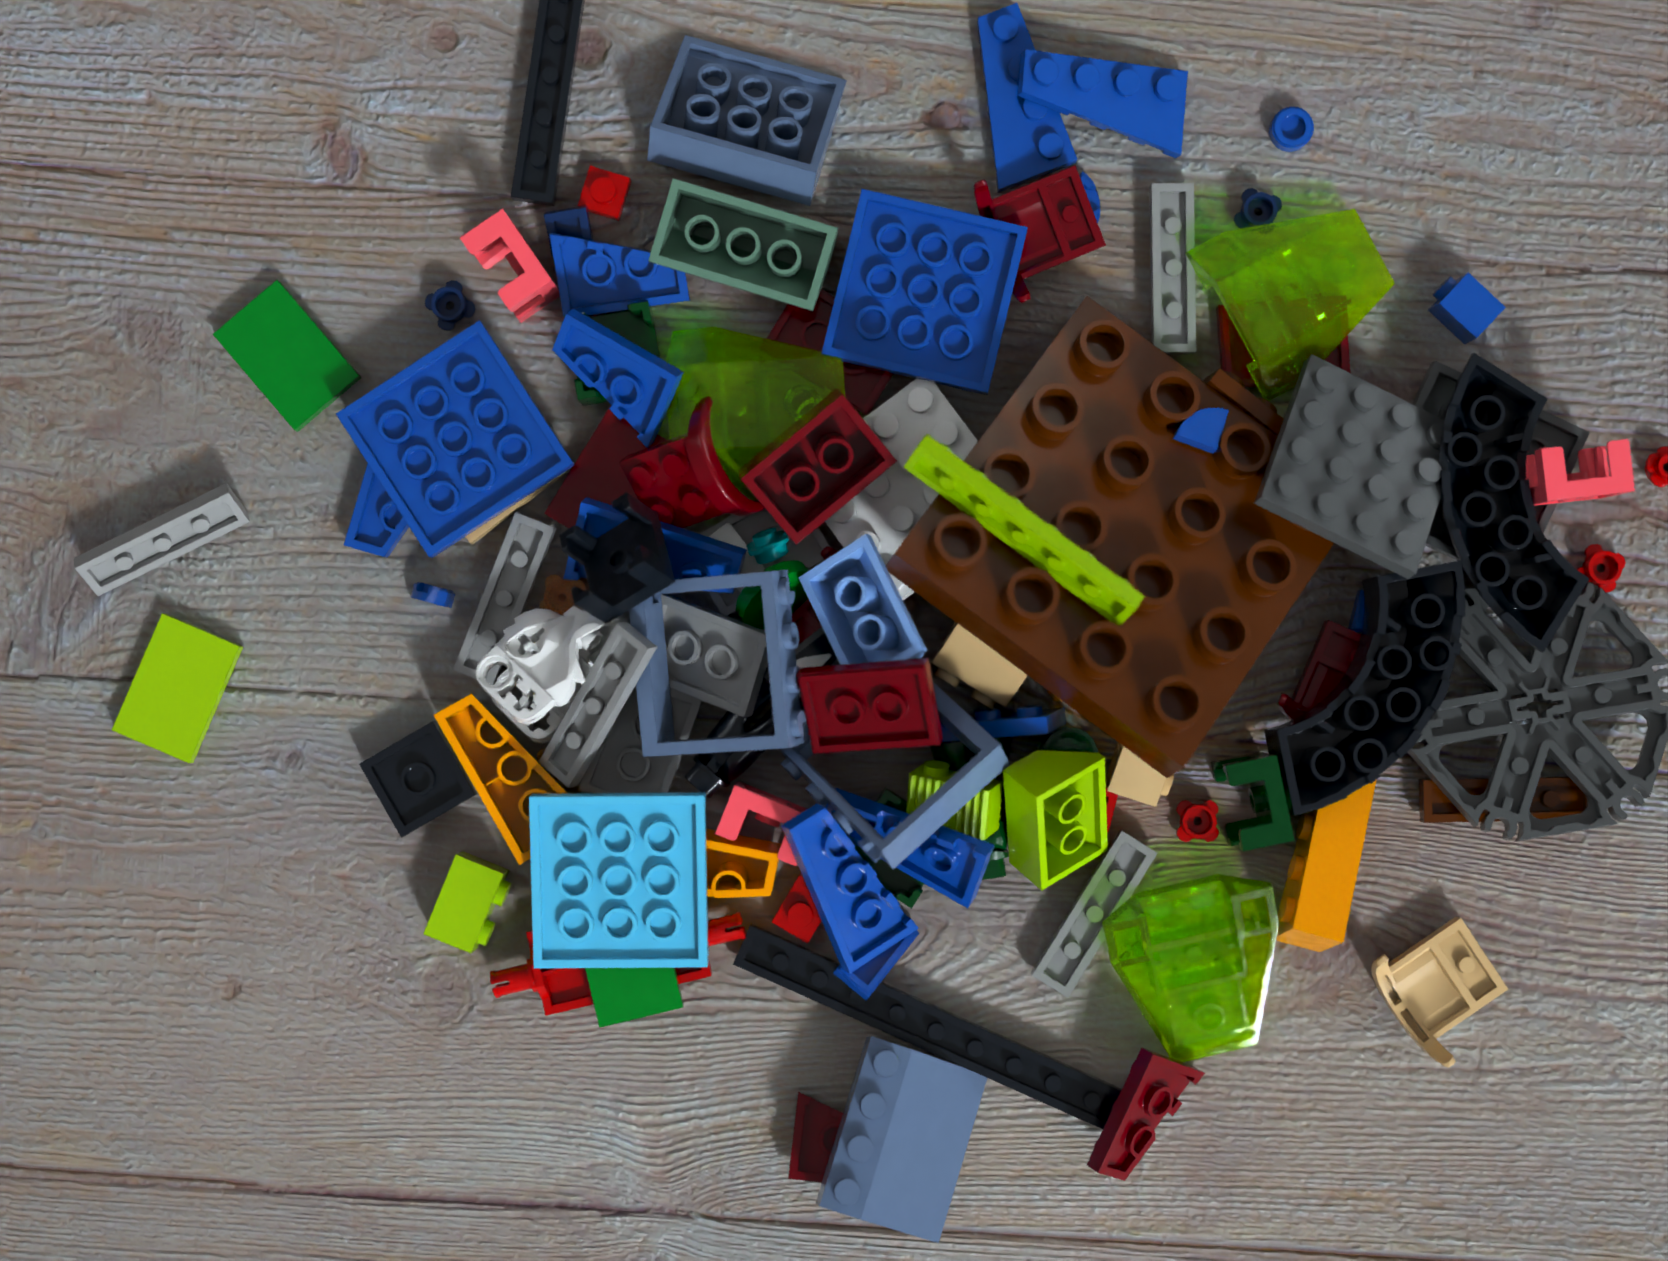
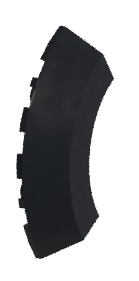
(1492, 506)
(1385, 693)

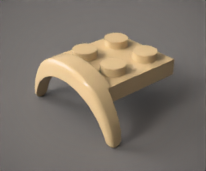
(1437, 985)

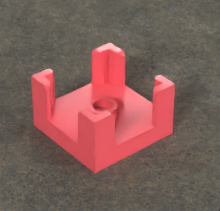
(500, 239)
(1552, 485)
(769, 810)

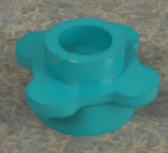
(768, 545)

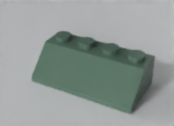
(743, 245)

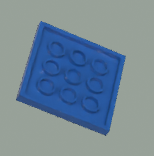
(924, 291)
(455, 439)

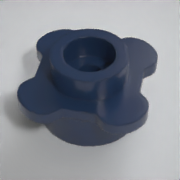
(1252, 200)
(438, 302)

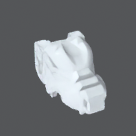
(547, 663)

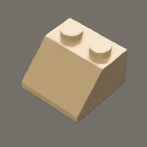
(977, 665)

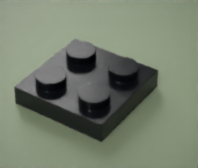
(418, 778)

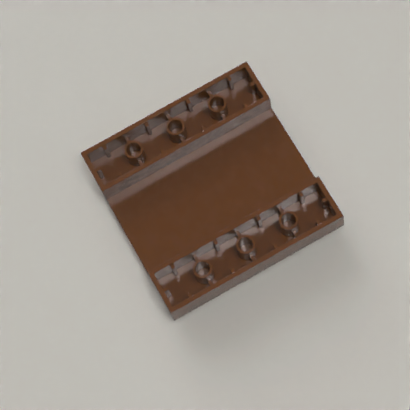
(1098, 461)

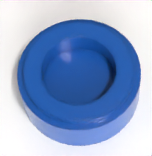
(1291, 129)

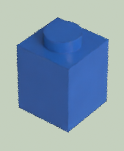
(1465, 307)

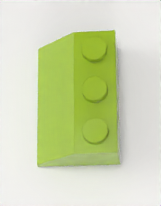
(1055, 813)

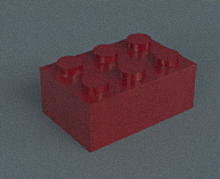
(816, 466)

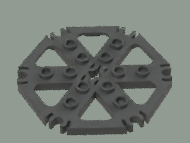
(1565, 738)

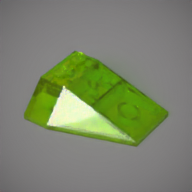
(1293, 289)
(754, 386)
(1197, 961)

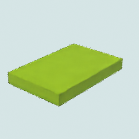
(177, 688)

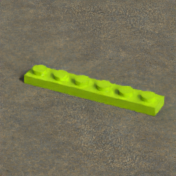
(1023, 530)

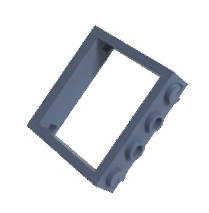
(781, 642)
(930, 815)

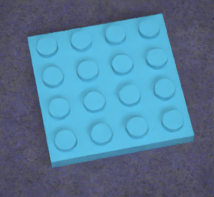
(619, 880)

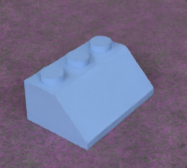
(861, 607)

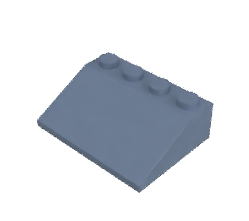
(745, 120)
(901, 1139)

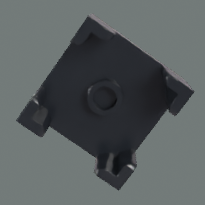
(622, 563)

